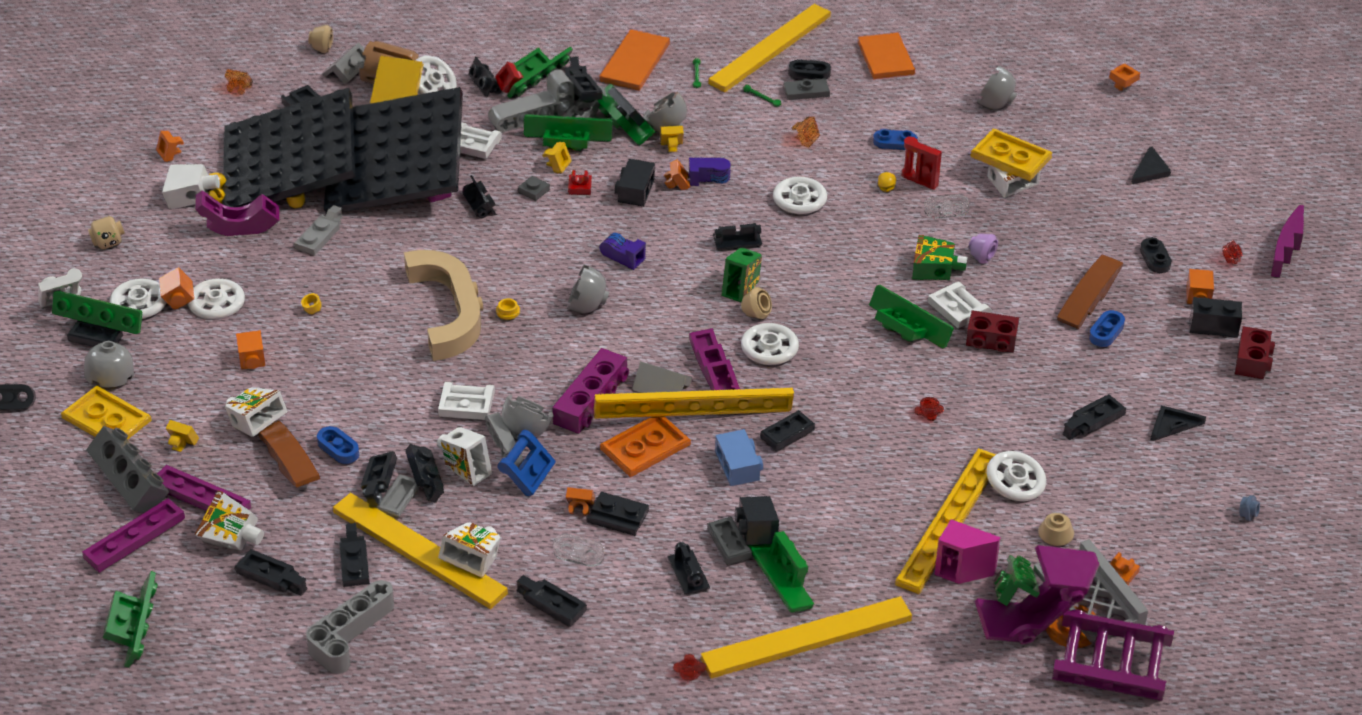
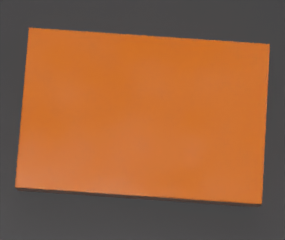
(886, 55)
(645, 445)

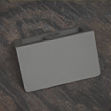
(348, 63)
(657, 379)

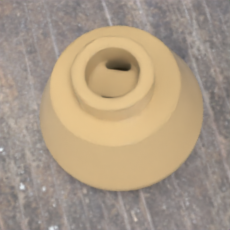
(321, 38)
(757, 303)
(1056, 530)

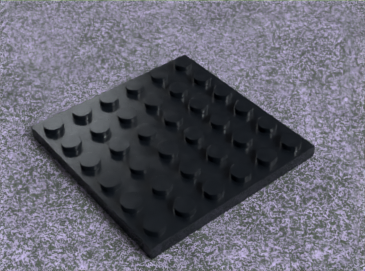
(289, 150)
(402, 151)

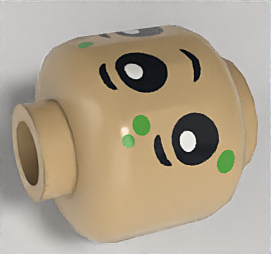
(106, 232)

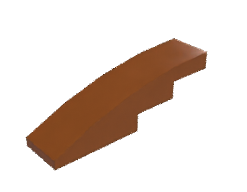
(1090, 291)
(289, 454)

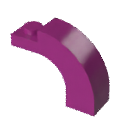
(236, 221)

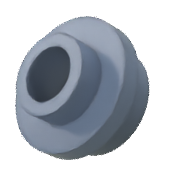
(1249, 507)

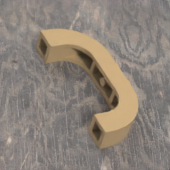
(444, 268)

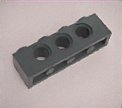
(127, 469)

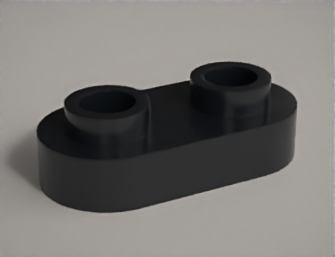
(809, 69)
(1155, 255)
(11, 396)

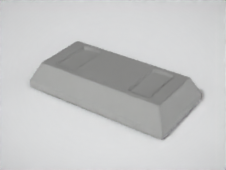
(398, 496)

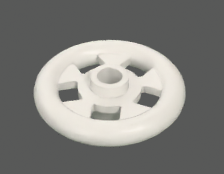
(433, 78)
(800, 195)
(139, 297)
(216, 299)
(769, 344)
(1016, 476)

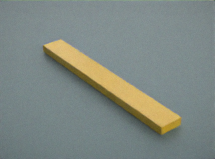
(769, 48)
(693, 403)
(956, 507)
(418, 550)
(806, 637)

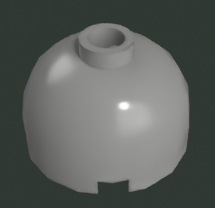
(998, 90)
(667, 112)
(588, 291)
(108, 364)
(524, 415)

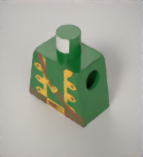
(936, 259)
(742, 266)

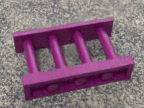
(1095, 674)

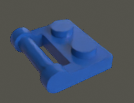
(534, 466)

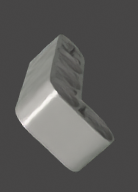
(552, 102)
(330, 635)

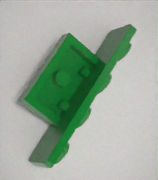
(535, 66)
(573, 131)
(637, 133)
(97, 312)
(908, 319)
(784, 570)
(1016, 575)
(127, 619)

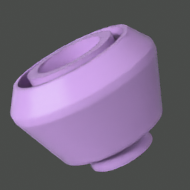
(983, 247)

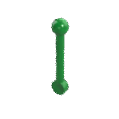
(696, 84)
(747, 88)

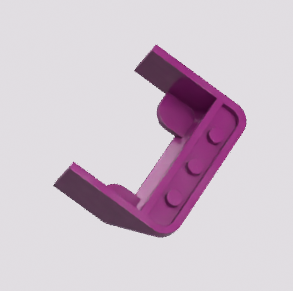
(1067, 581)

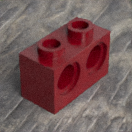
(992, 331)
(1254, 353)

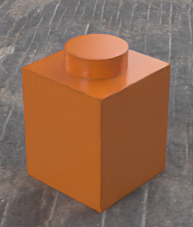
(1199, 284)
(176, 288)
(250, 349)

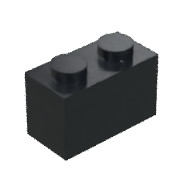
(635, 182)
(1215, 317)
(757, 519)

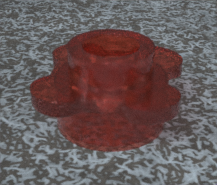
(1232, 252)
(929, 408)
(689, 673)

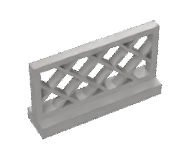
(1112, 586)

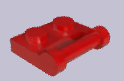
(927, 163)

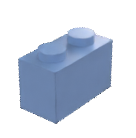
(738, 457)

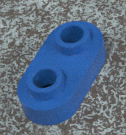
(891, 138)
(1107, 328)
(342, 448)

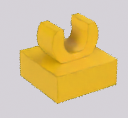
(672, 137)
(558, 157)
(181, 435)

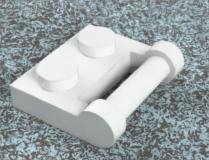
(478, 141)
(50, 284)
(951, 304)
(466, 401)

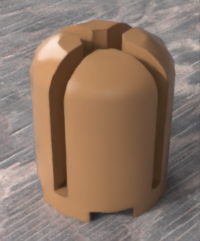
(373, 52)

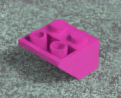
(966, 553)

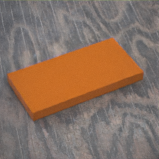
(634, 59)

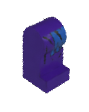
(709, 170)
(624, 250)

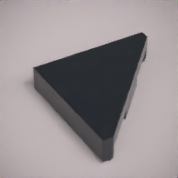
(1151, 168)
(1173, 421)

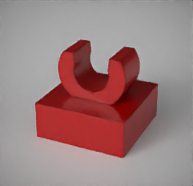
(508, 77)
(580, 183)

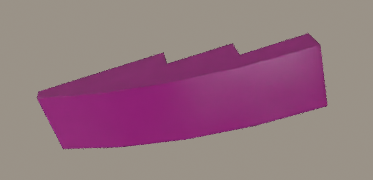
(1289, 240)
(713, 361)

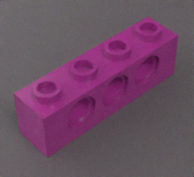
(600, 376)

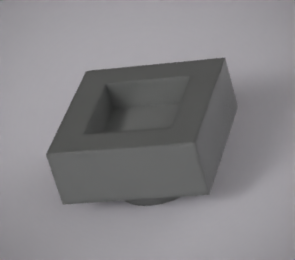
(533, 188)

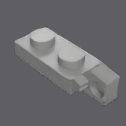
(320, 231)

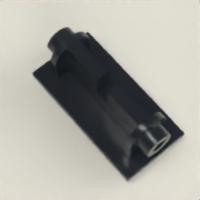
(483, 78)
(476, 198)
(728, 238)
(688, 569)

